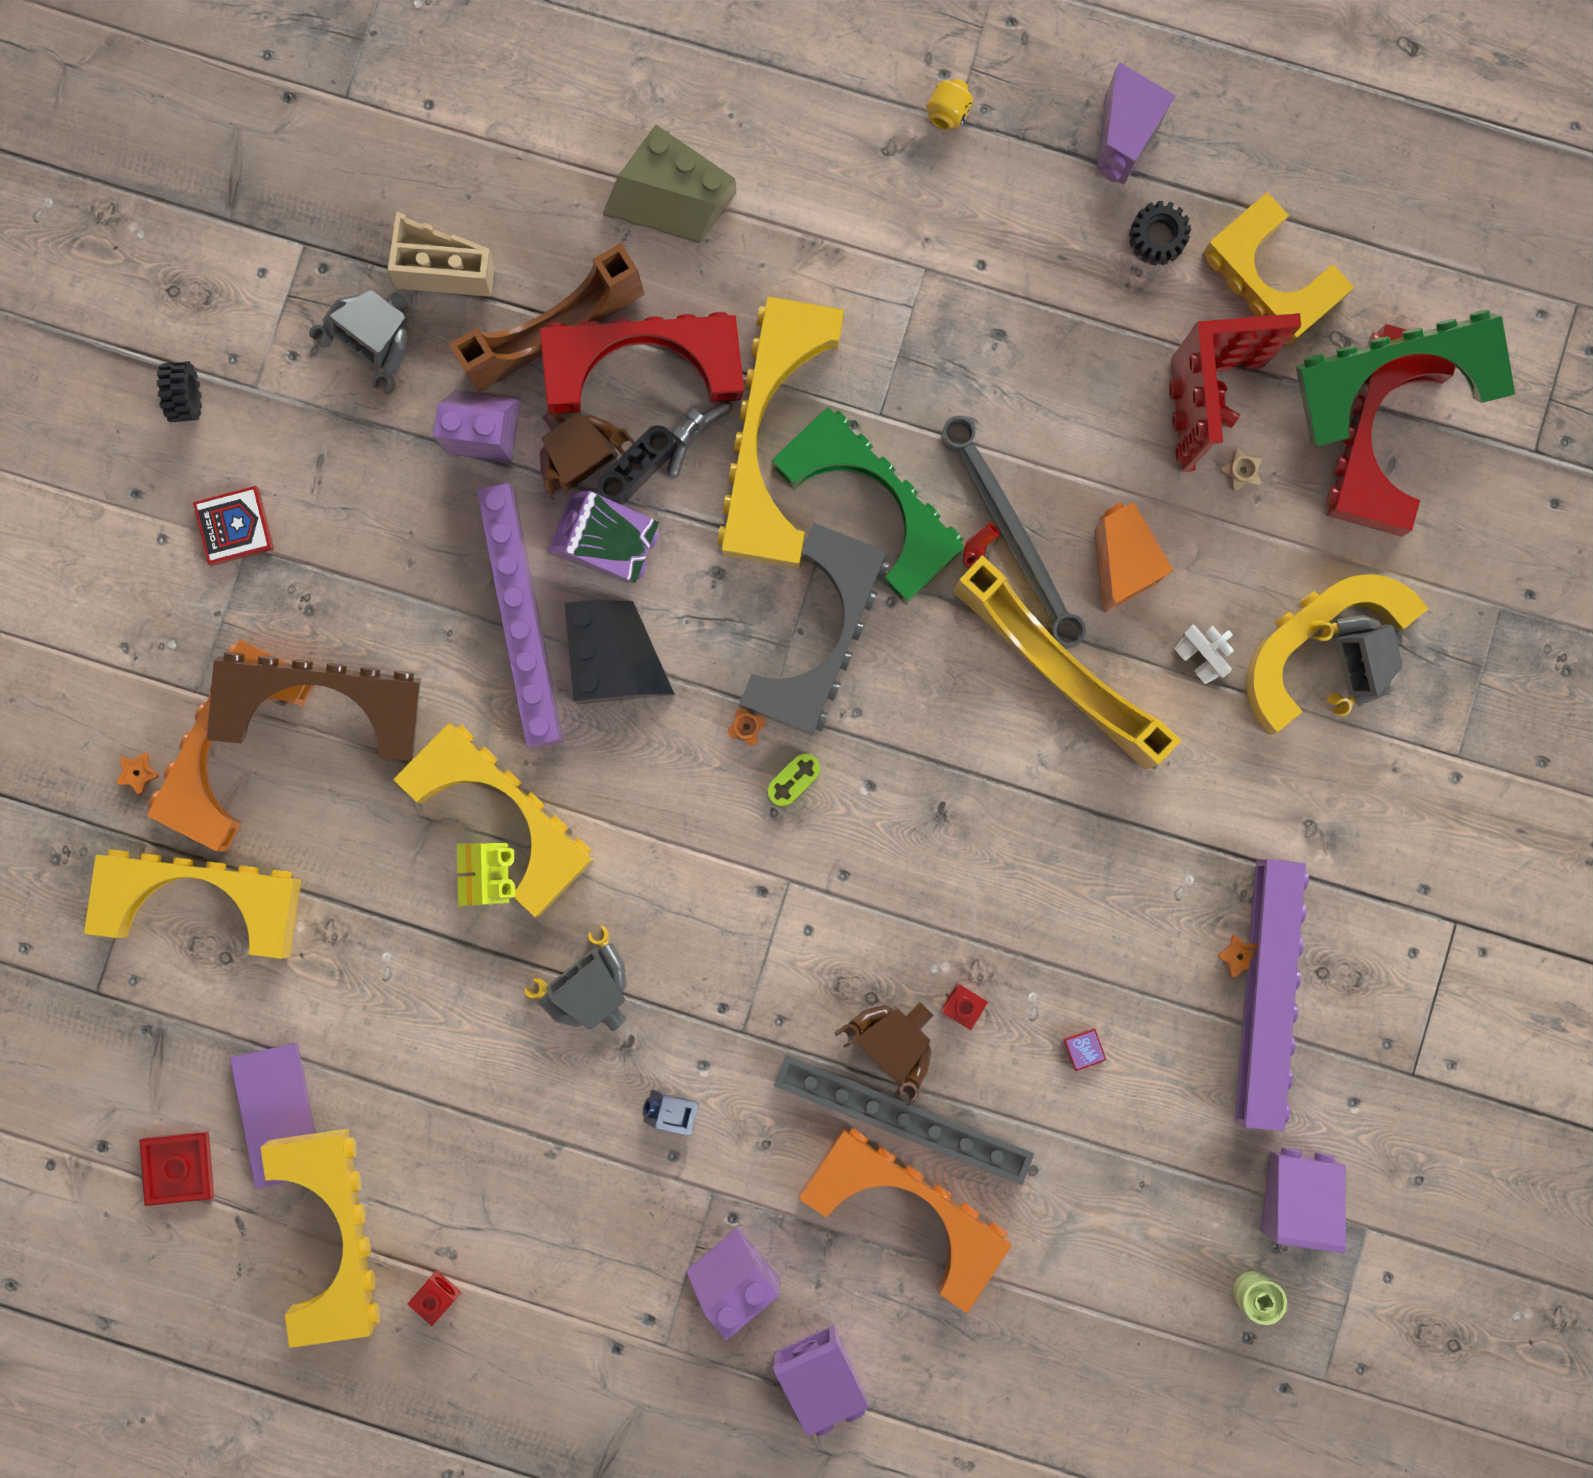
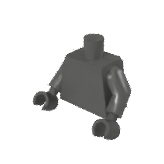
(369, 329)

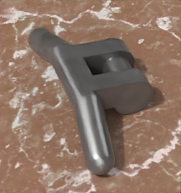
(690, 430)

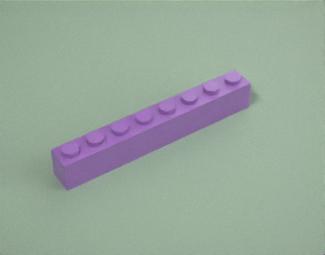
(520, 616)
(1271, 995)

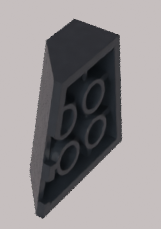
(612, 653)

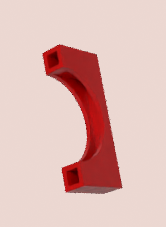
(705, 342)
(1361, 488)

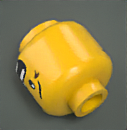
(949, 104)

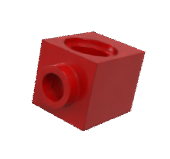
(963, 1006)
(434, 1298)

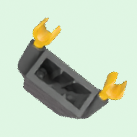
(1367, 658)
(587, 990)

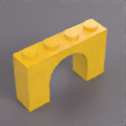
(1234, 255)

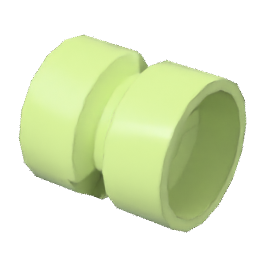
(1259, 1297)

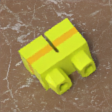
(491, 881)

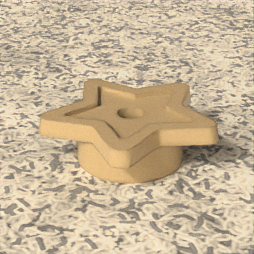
(1249, 463)

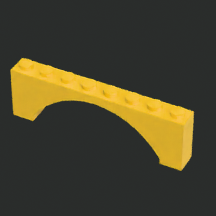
(788, 338)
(1132, 729)

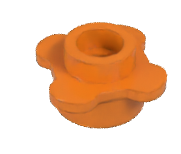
(742, 718)

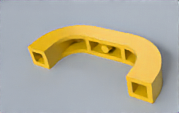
(1264, 681)

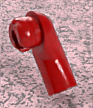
(1228, 416)

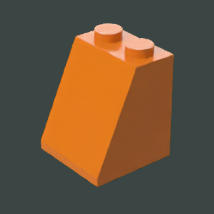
(1127, 555)

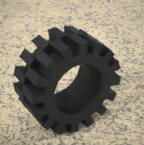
(1161, 214)
(179, 391)

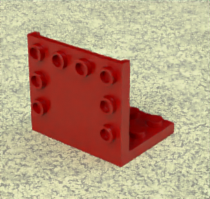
(1210, 349)

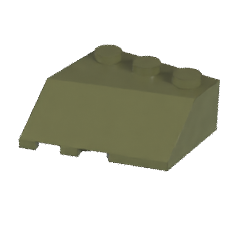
(670, 188)

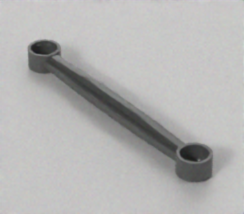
(1012, 530)

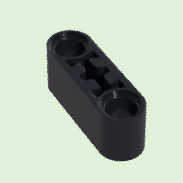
(636, 454)

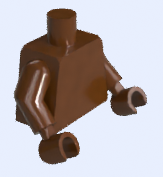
(577, 449)
(894, 1043)

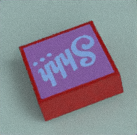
(1084, 1049)

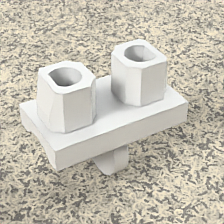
(1215, 663)

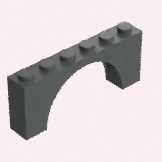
(853, 571)

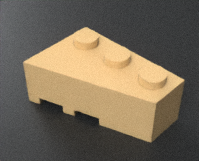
(438, 262)

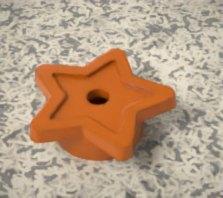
(145, 770)
(1230, 954)

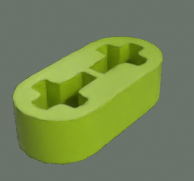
(788, 774)

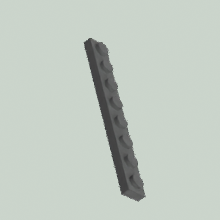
(904, 1121)

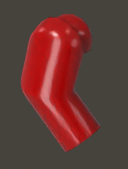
(977, 544)

